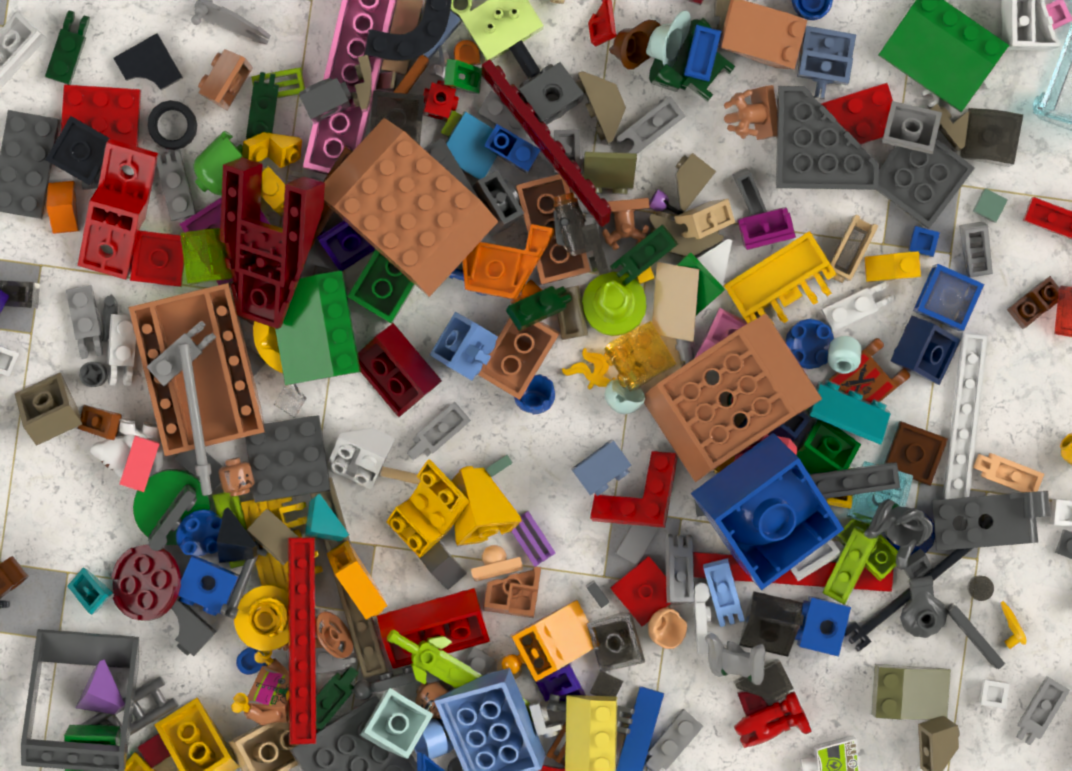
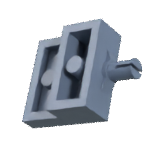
(826, 57)

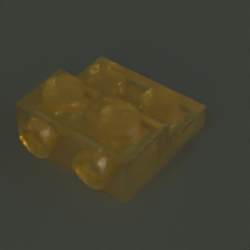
(639, 356)

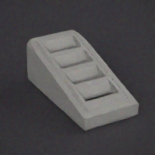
(980, 227)

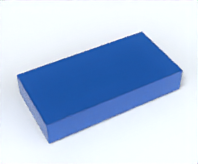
(702, 53)

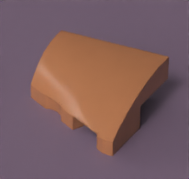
(514, 594)

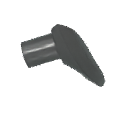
(109, 308)

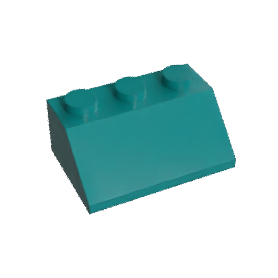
(851, 412)

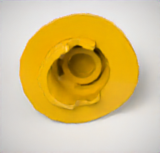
(263, 618)

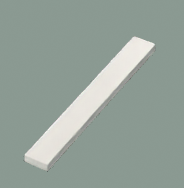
(965, 419)

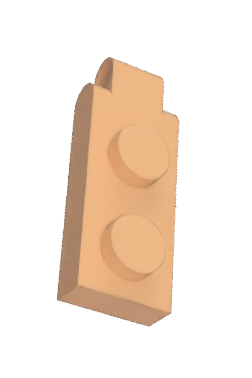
(1008, 473)

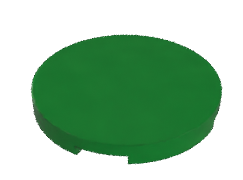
(158, 496)

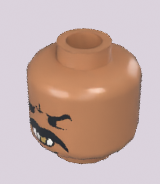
(427, 694)

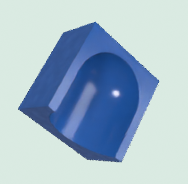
(767, 511)

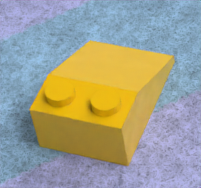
(195, 740)

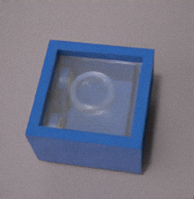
(948, 297)

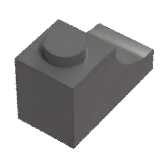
(193, 629)

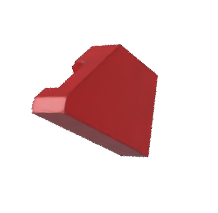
(602, 24)

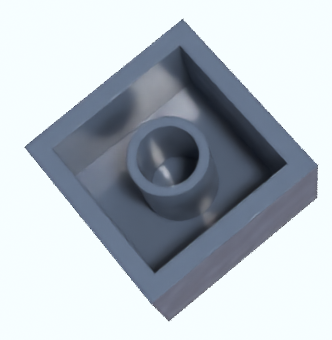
(601, 468)

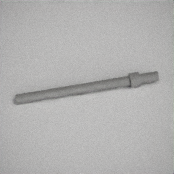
(202, 468)

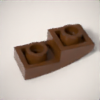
(1035, 302)

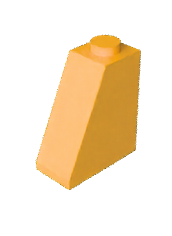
(356, 580)

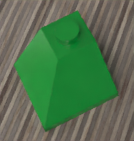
(826, 448)

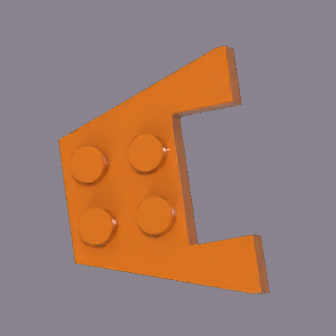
(503, 269)

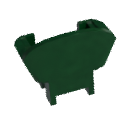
(674, 78)

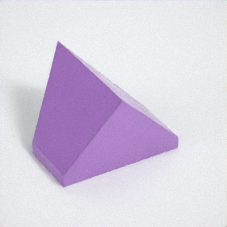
(101, 692)

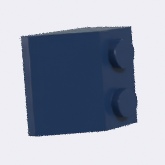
(925, 350)

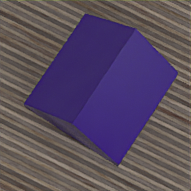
(345, 245)

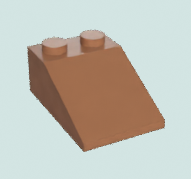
(763, 34)
(225, 79)
(518, 356)

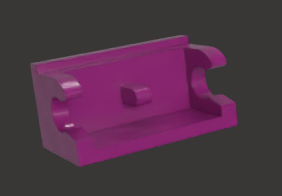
(766, 228)

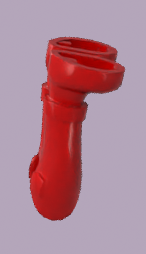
(772, 721)

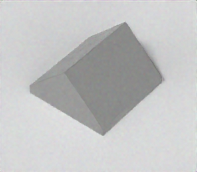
(912, 127)

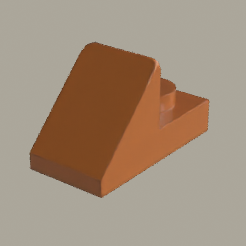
(100, 422)

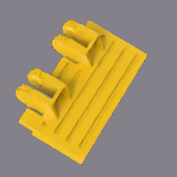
(779, 278)
(270, 569)

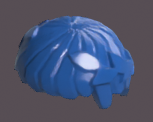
(812, 8)
(538, 396)

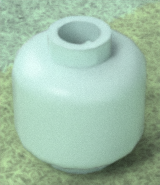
(844, 354)

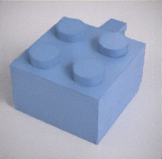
(464, 346)

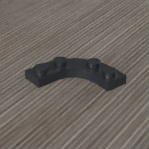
(414, 43)

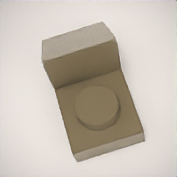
(955, 131)

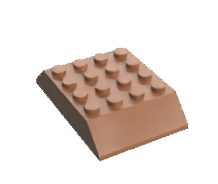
(407, 206)
(221, 373)

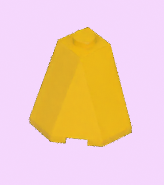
(487, 510)

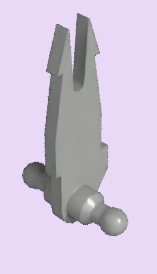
(228, 19)

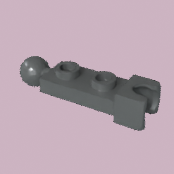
(364, 689)

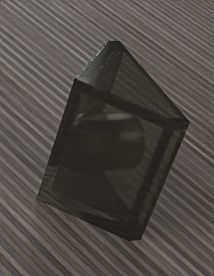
(615, 642)

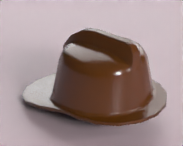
(632, 44)

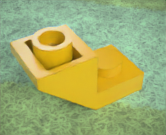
(279, 148)

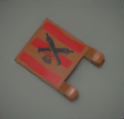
(869, 377)

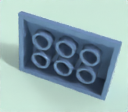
(491, 725)

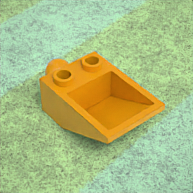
(555, 639)

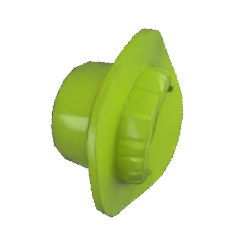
(612, 306)

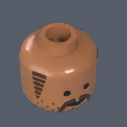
(236, 477)

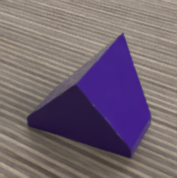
(560, 683)

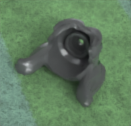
(902, 526)

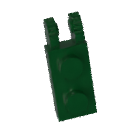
(67, 50)

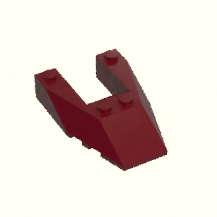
(262, 256)

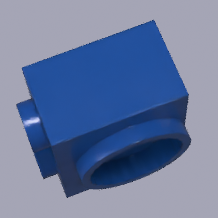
(193, 590)
(815, 612)

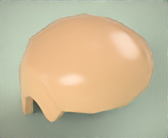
(667, 628)

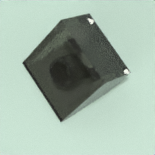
(401, 110)
(992, 136)
(771, 623)

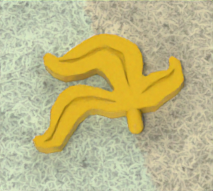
(600, 368)

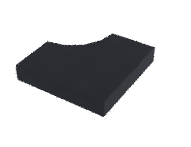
(149, 61)

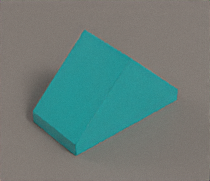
(323, 522)
(89, 591)

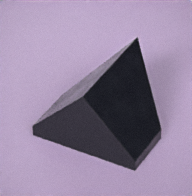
(233, 540)

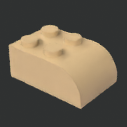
(264, 748)

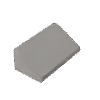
(636, 542)

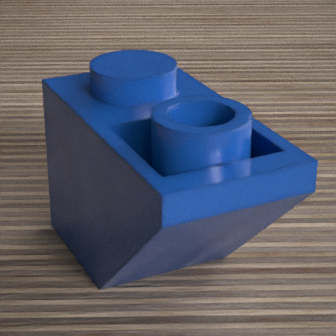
(512, 148)

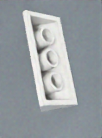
(17, 44)

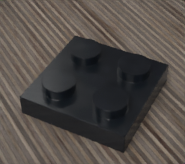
(79, 151)

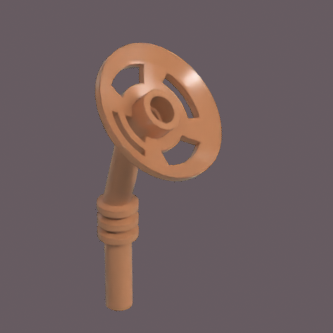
(329, 636)

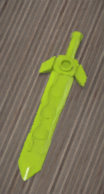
(437, 662)

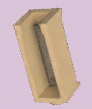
(852, 248)

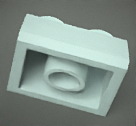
(396, 724)

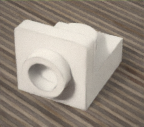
(540, 716)

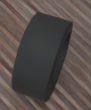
(161, 109)

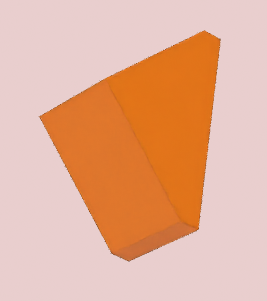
(62, 207)

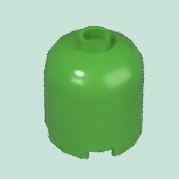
(209, 163)

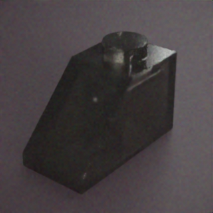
(774, 685)

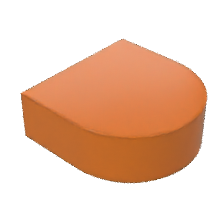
(467, 52)

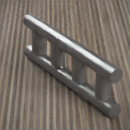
(141, 718)

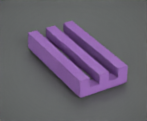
(543, 557)

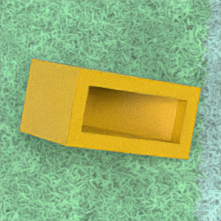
(892, 266)

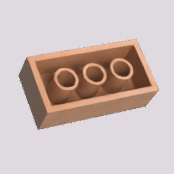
(537, 204)

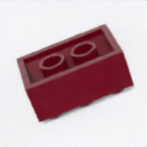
(396, 370)

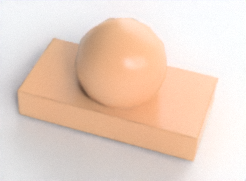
(496, 564)

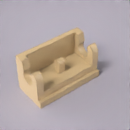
(706, 218)

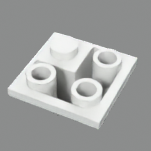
(360, 455)

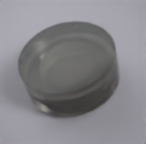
(980, 588)

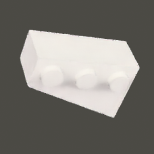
(1027, 25)

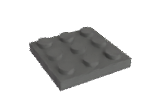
(923, 181)
(288, 459)

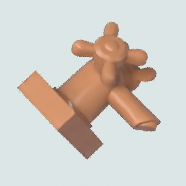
(761, 113)
(624, 221)

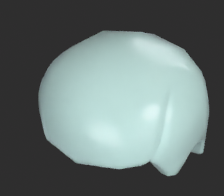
(623, 400)

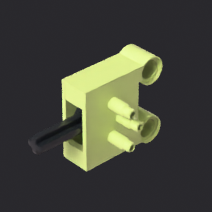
(502, 27)

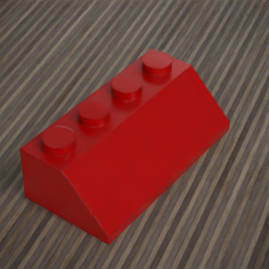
(451, 616)

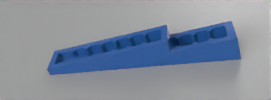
(637, 743)

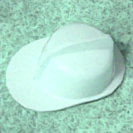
(668, 39)

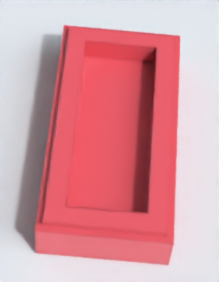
(139, 463)

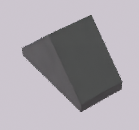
(443, 565)

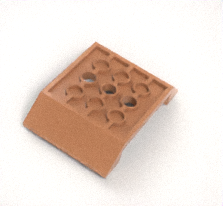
(764, 385)

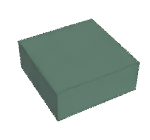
(990, 205)
(499, 465)

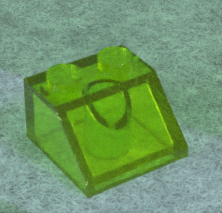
(204, 256)

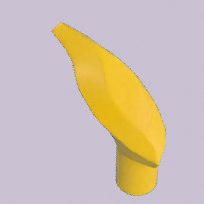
(1014, 625)

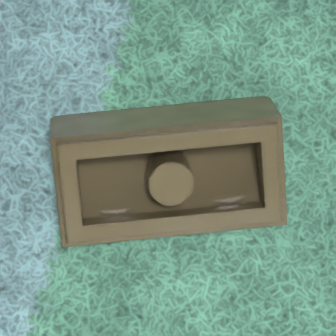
(272, 535)

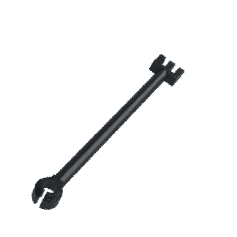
(861, 632)

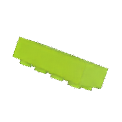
(883, 555)

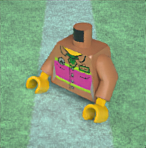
(269, 694)

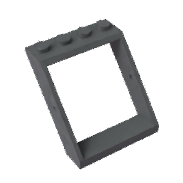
(82, 650)

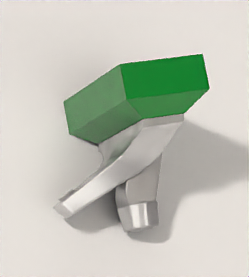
(457, 73)

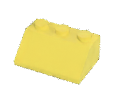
(591, 733)

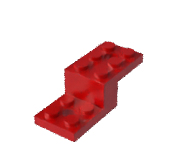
(117, 209)

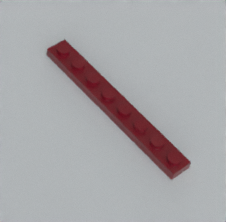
(551, 149)

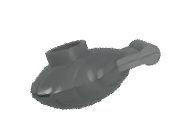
(923, 612)

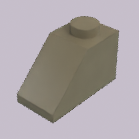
(691, 179)
(937, 743)

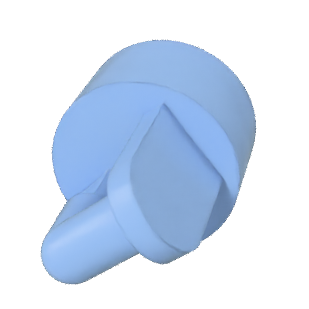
(434, 741)

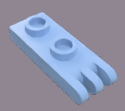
(723, 591)

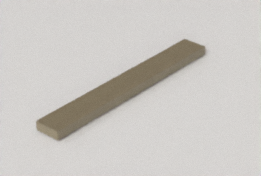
(362, 631)

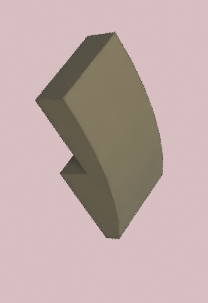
(363, 90)

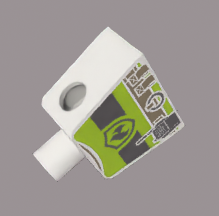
(833, 756)

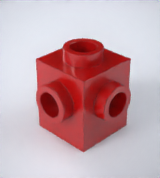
(438, 109)

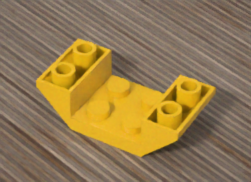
(428, 511)

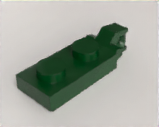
(333, 696)

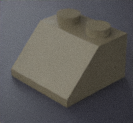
(47, 409)

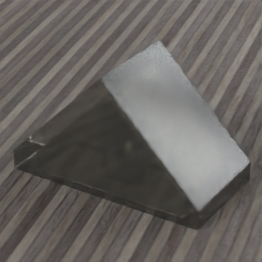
(21, 293)

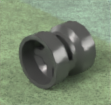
(89, 376)

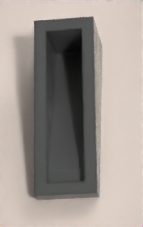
(749, 191)

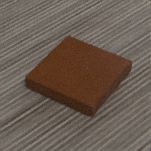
(916, 452)

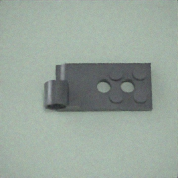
(1011, 517)

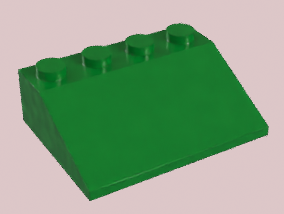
(943, 51)
(318, 331)

